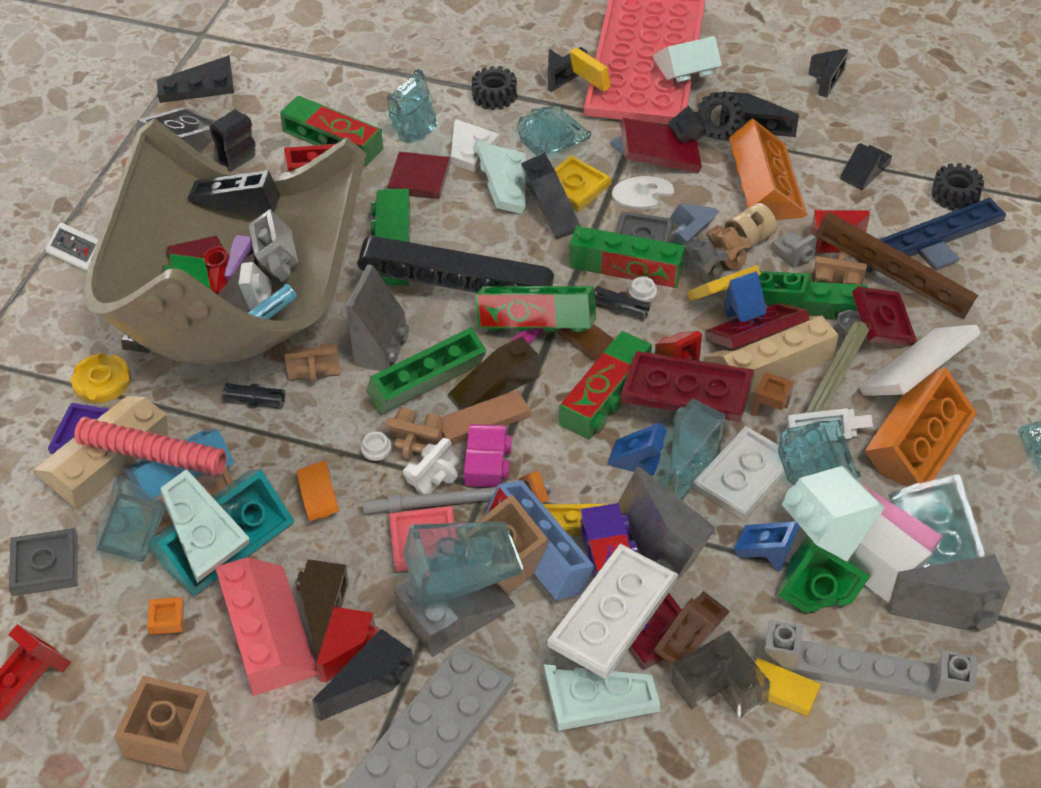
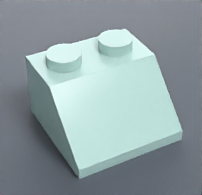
(689, 58)

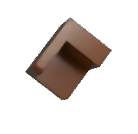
(772, 392)

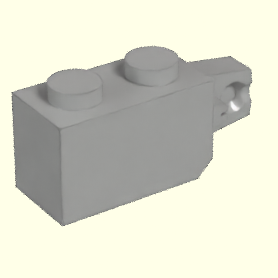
(273, 244)

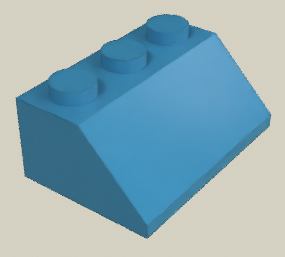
(152, 475)

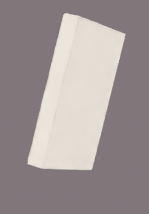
(741, 473)

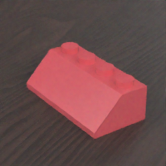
(266, 624)

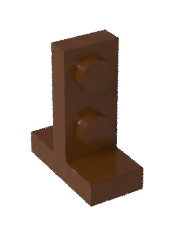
(691, 627)

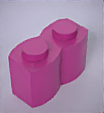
(486, 455)

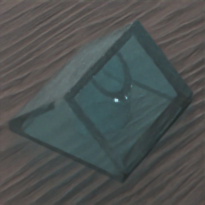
(128, 521)

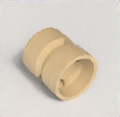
(754, 223)

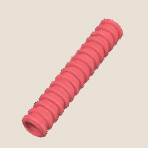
(150, 446)

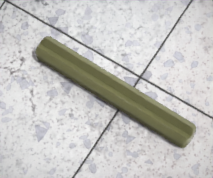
(838, 368)

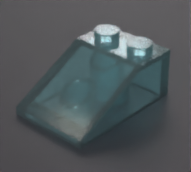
(694, 444)
(945, 509)
(459, 558)

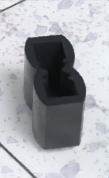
(233, 139)

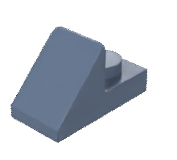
(691, 221)

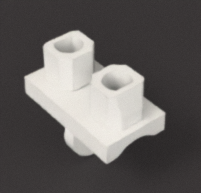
(436, 466)

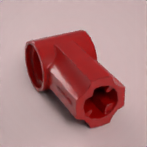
(216, 263)

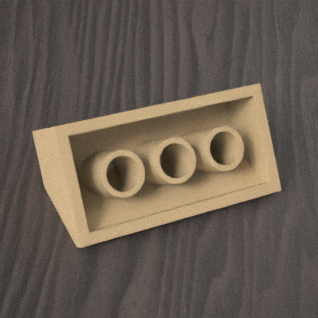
(783, 352)
(82, 471)

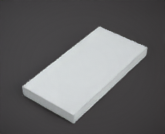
(919, 360)
(612, 611)

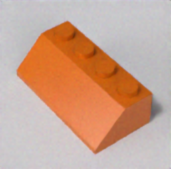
(766, 171)
(921, 430)

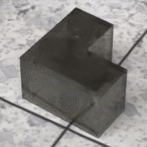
(724, 669)

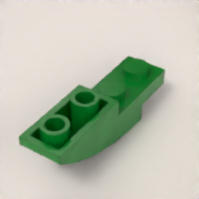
(799, 291)

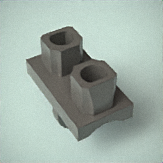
(704, 259)

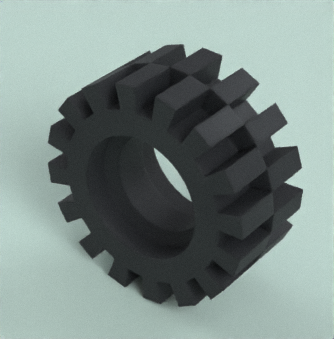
(494, 88)
(735, 111)
(969, 181)

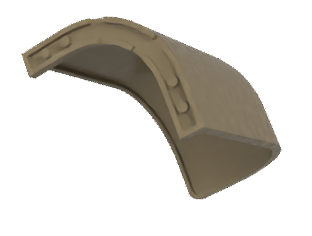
(174, 310)

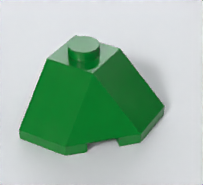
(820, 579)

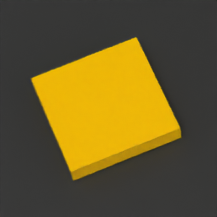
(581, 182)
(719, 284)

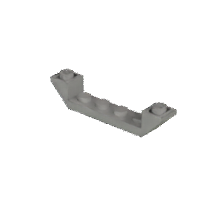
(872, 671)

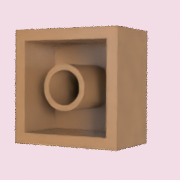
(165, 723)

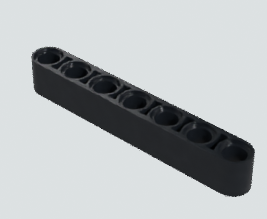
(447, 266)

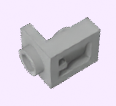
(794, 248)

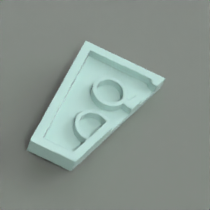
(504, 175)
(201, 524)
(588, 699)

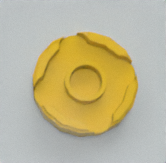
(100, 378)

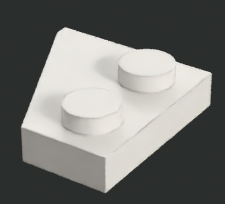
(463, 142)
(254, 285)

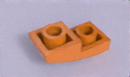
(317, 491)

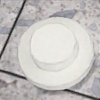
(643, 289)
(375, 446)

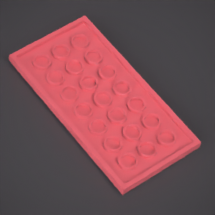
(626, 46)

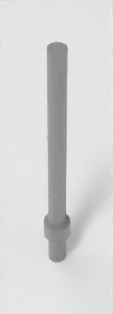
(395, 503)

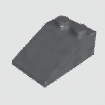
(186, 124)
(375, 322)
(663, 524)
(952, 593)
(449, 621)

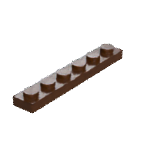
(896, 265)

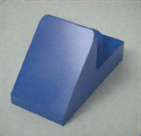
(745, 298)
(639, 449)
(767, 541)

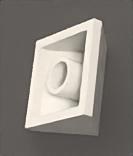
(885, 553)

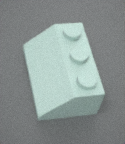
(833, 510)

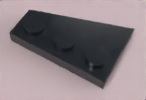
(198, 82)

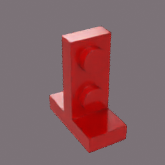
(26, 667)

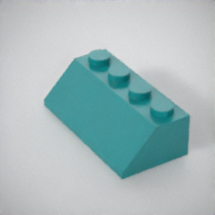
(251, 505)

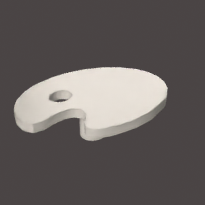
(636, 194)

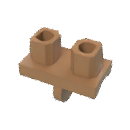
(731, 243)
(838, 270)
(312, 361)
(412, 436)

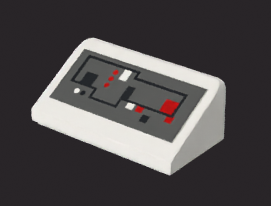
(72, 246)

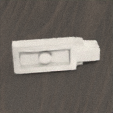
(848, 420)

